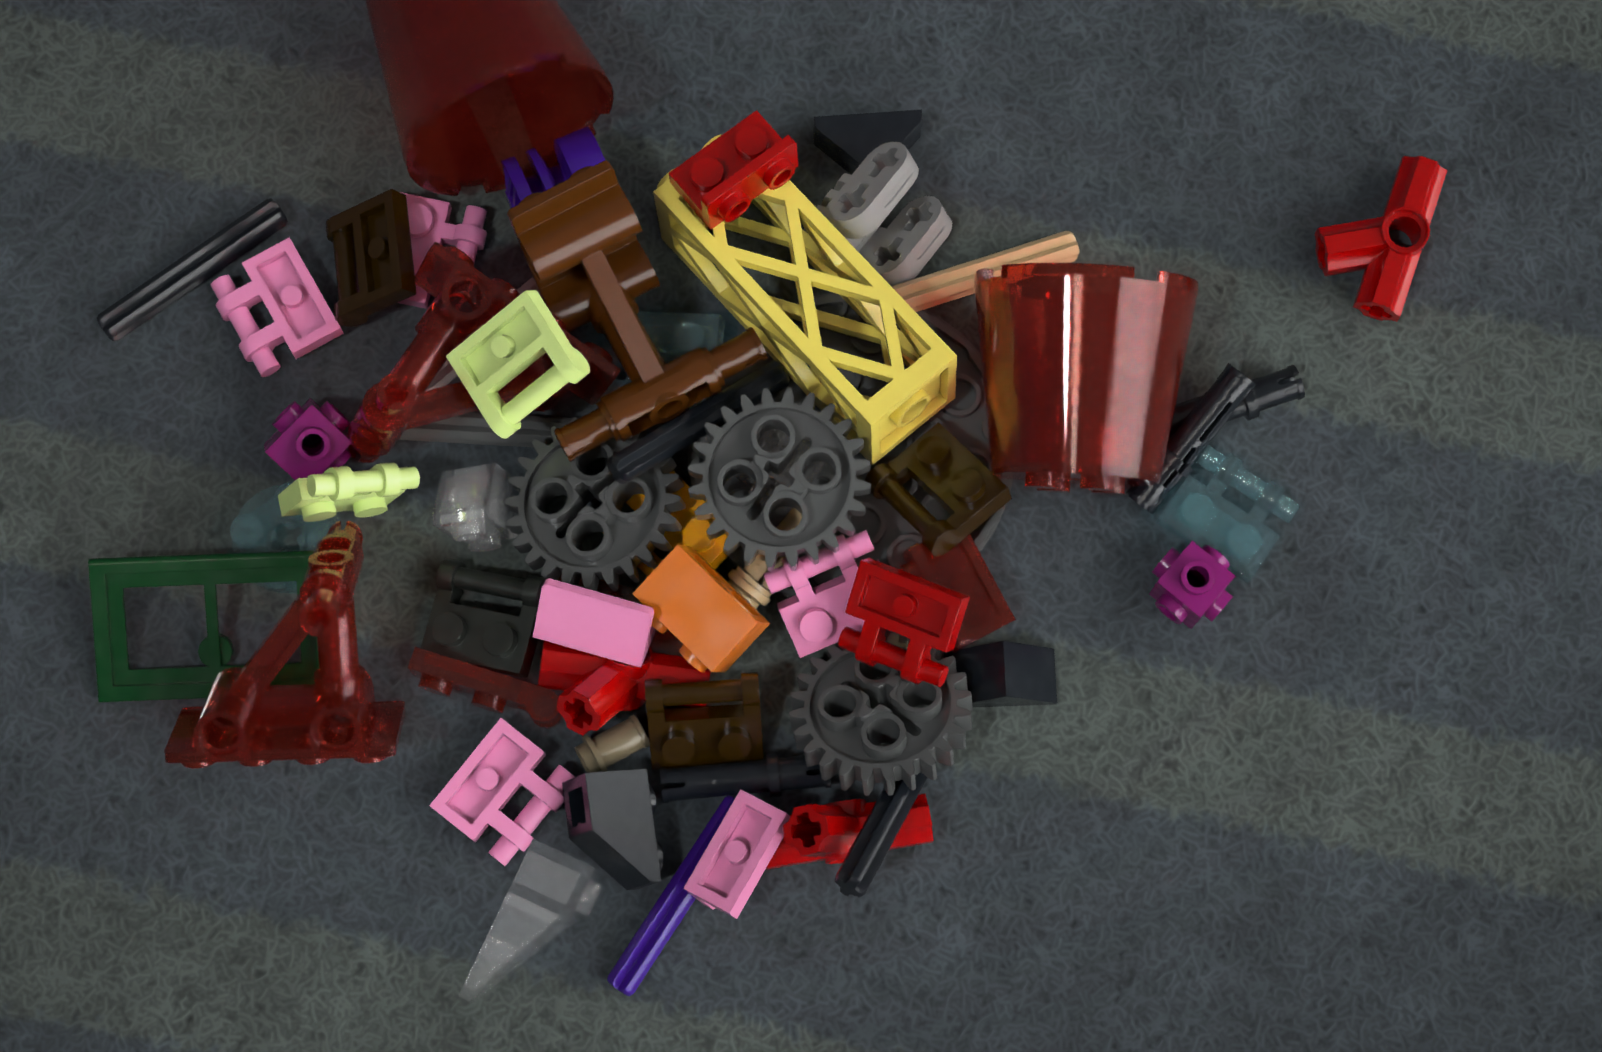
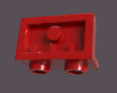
(735, 170)

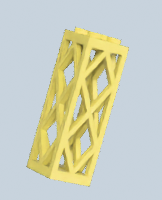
(910, 393)

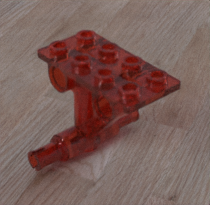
(460, 307)
(305, 722)

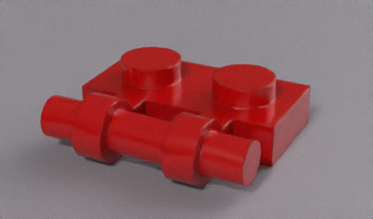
(908, 607)

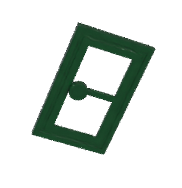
(107, 585)

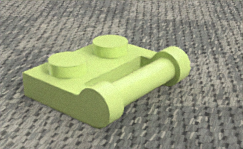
(507, 348)

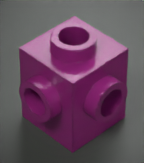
(294, 425)
(1181, 600)

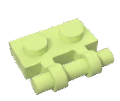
(347, 490)

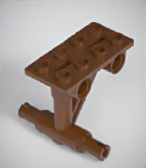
(591, 270)

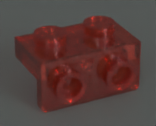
(967, 573)

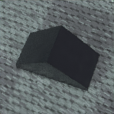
(854, 136)
(1008, 674)

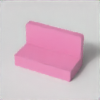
(594, 622)
(737, 854)

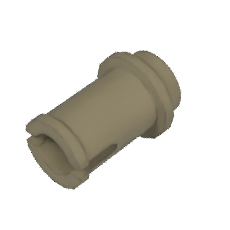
(612, 745)

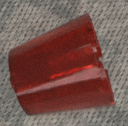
(483, 85)
(1081, 372)

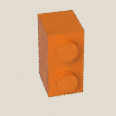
(700, 610)

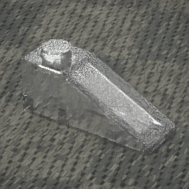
(536, 910)

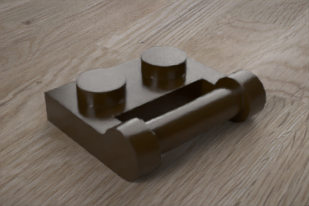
(371, 257)
(948, 476)
(704, 733)

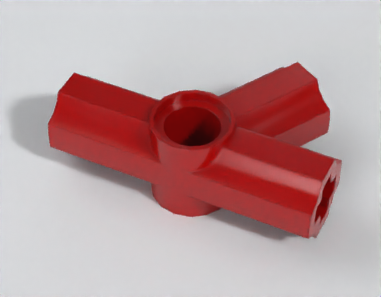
(1369, 246)
(602, 687)
(830, 830)

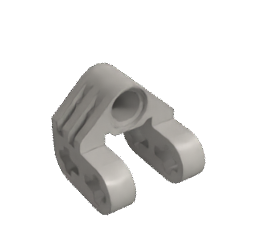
(865, 200)

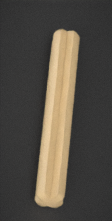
(959, 280)

